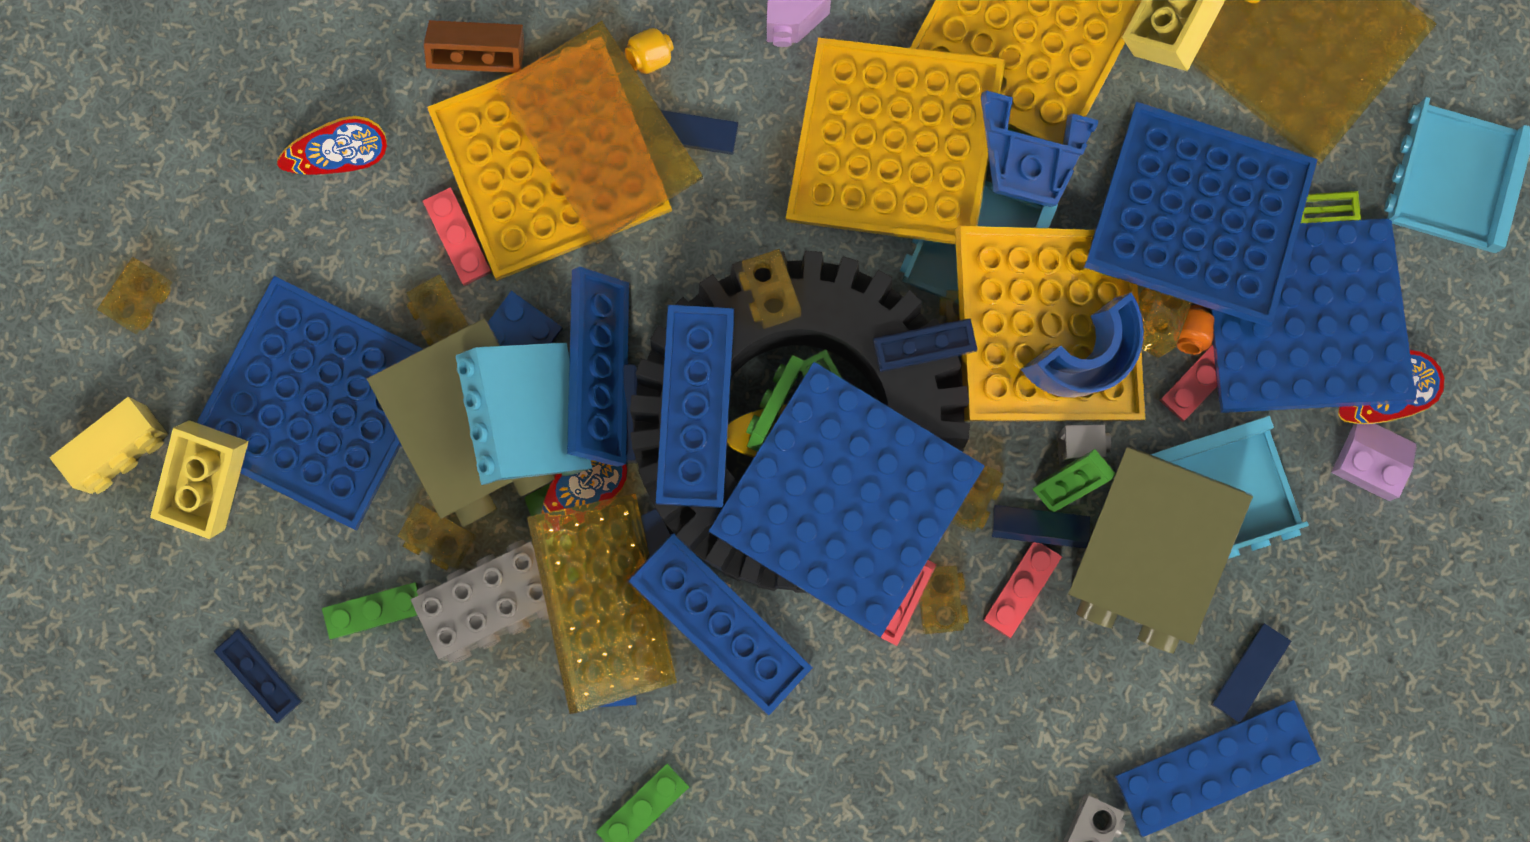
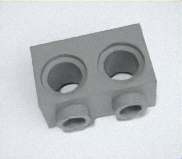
(1079, 440)
(1082, 826)

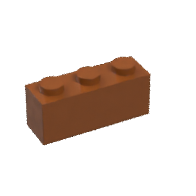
(474, 46)

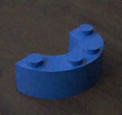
(1113, 357)

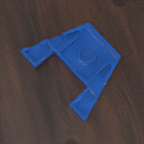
(1029, 165)

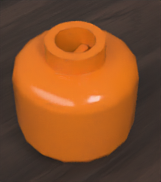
(1197, 331)

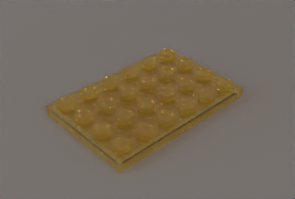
(599, 132)
(602, 628)

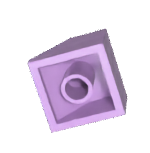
(793, 19)
(1376, 460)

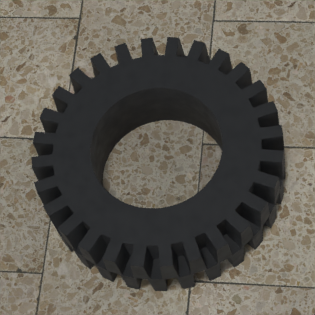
(839, 314)

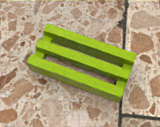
(1351, 195)

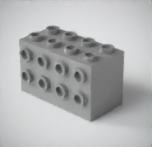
(482, 603)

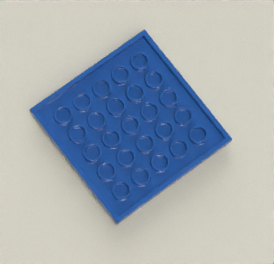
(1202, 214)
(1334, 331)
(307, 403)
(846, 499)

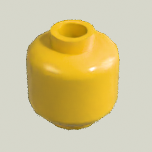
(649, 50)

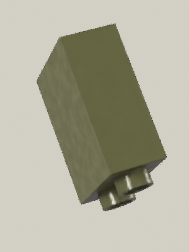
(430, 419)
(1158, 549)

